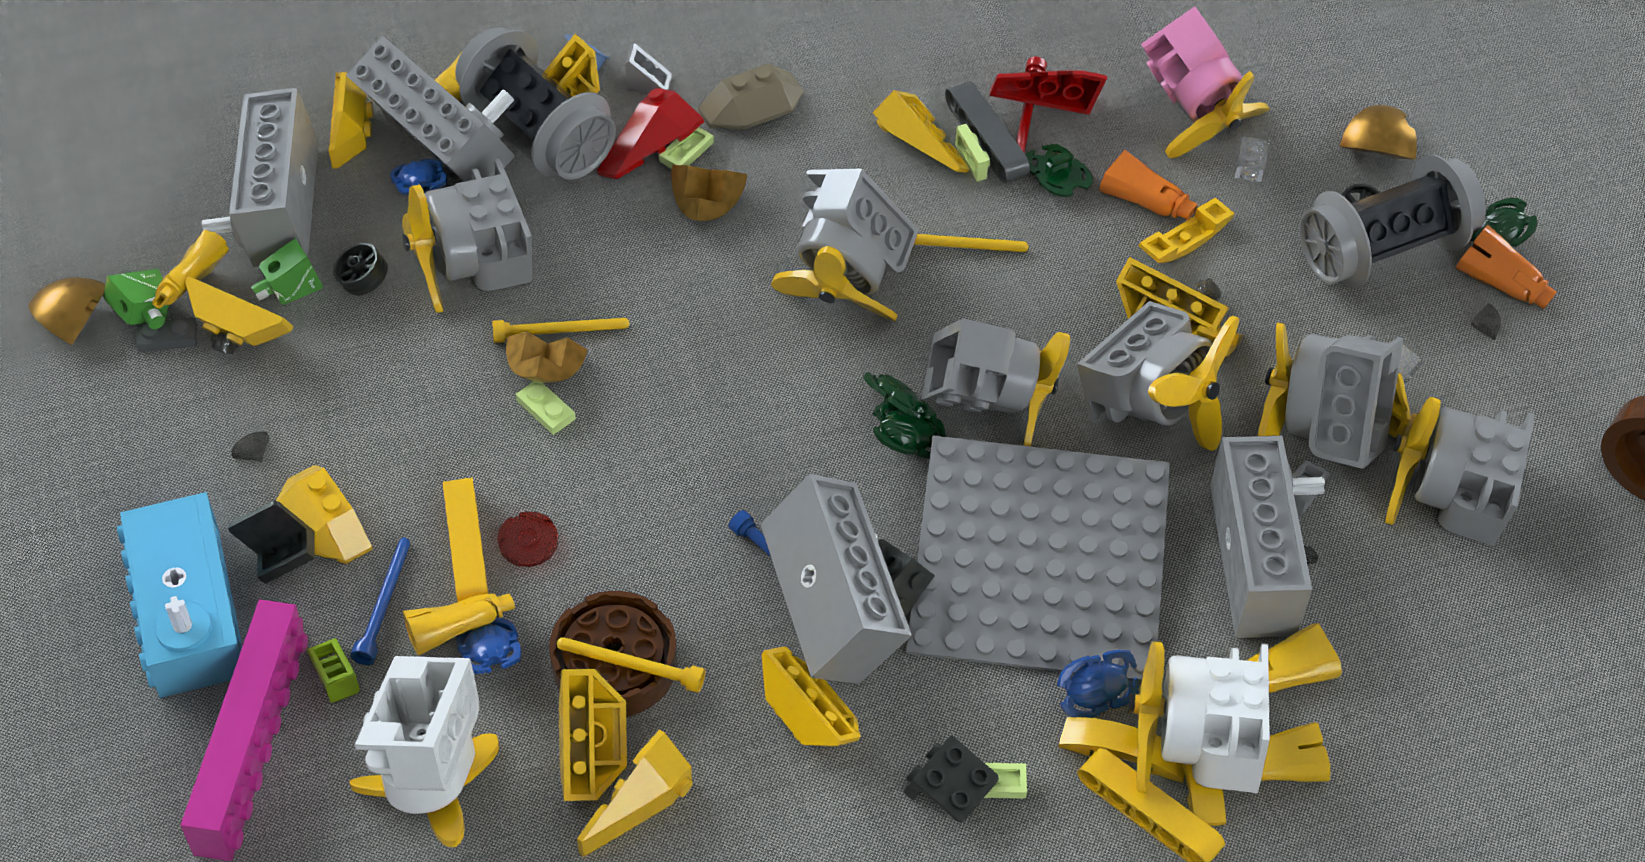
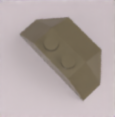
(751, 98)

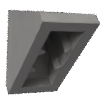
(645, 72)

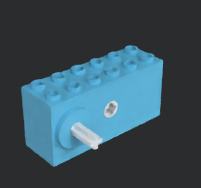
(180, 594)

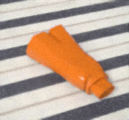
(1137, 183)
(1502, 267)

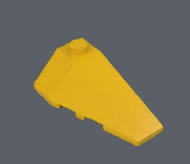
(912, 122)
(653, 785)

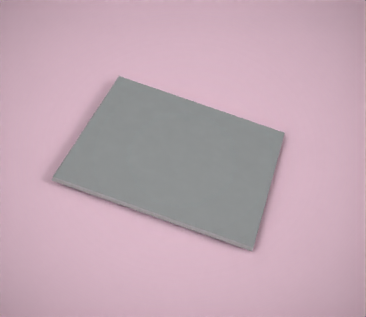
(1039, 555)

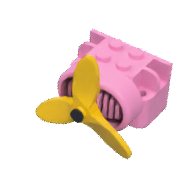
(1201, 79)

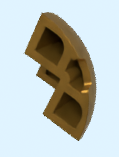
(1381, 131)
(705, 192)
(66, 305)
(541, 360)

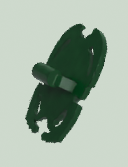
(1059, 172)
(1509, 221)
(899, 395)
(906, 431)

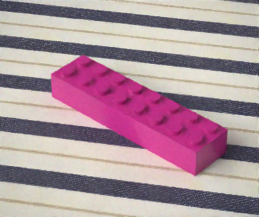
(244, 731)

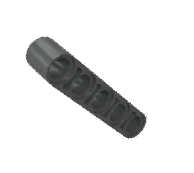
(1003, 151)

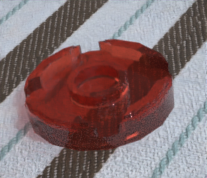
(528, 539)

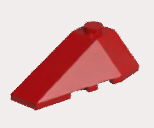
(1055, 89)
(653, 125)

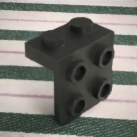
(277, 539)
(906, 574)
(952, 779)

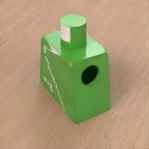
(287, 275)
(133, 295)

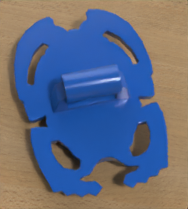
(421, 173)
(490, 645)
(1097, 683)

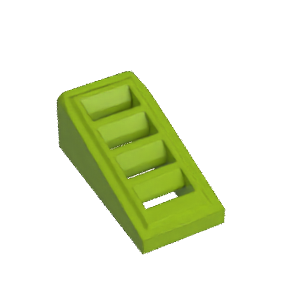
(334, 671)

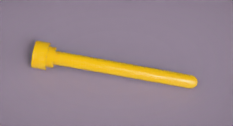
(971, 243)
(503, 329)
(691, 677)

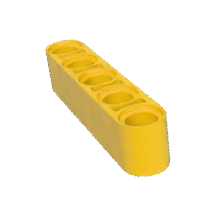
(465, 538)
(1150, 810)

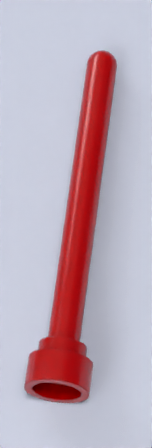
(1033, 64)

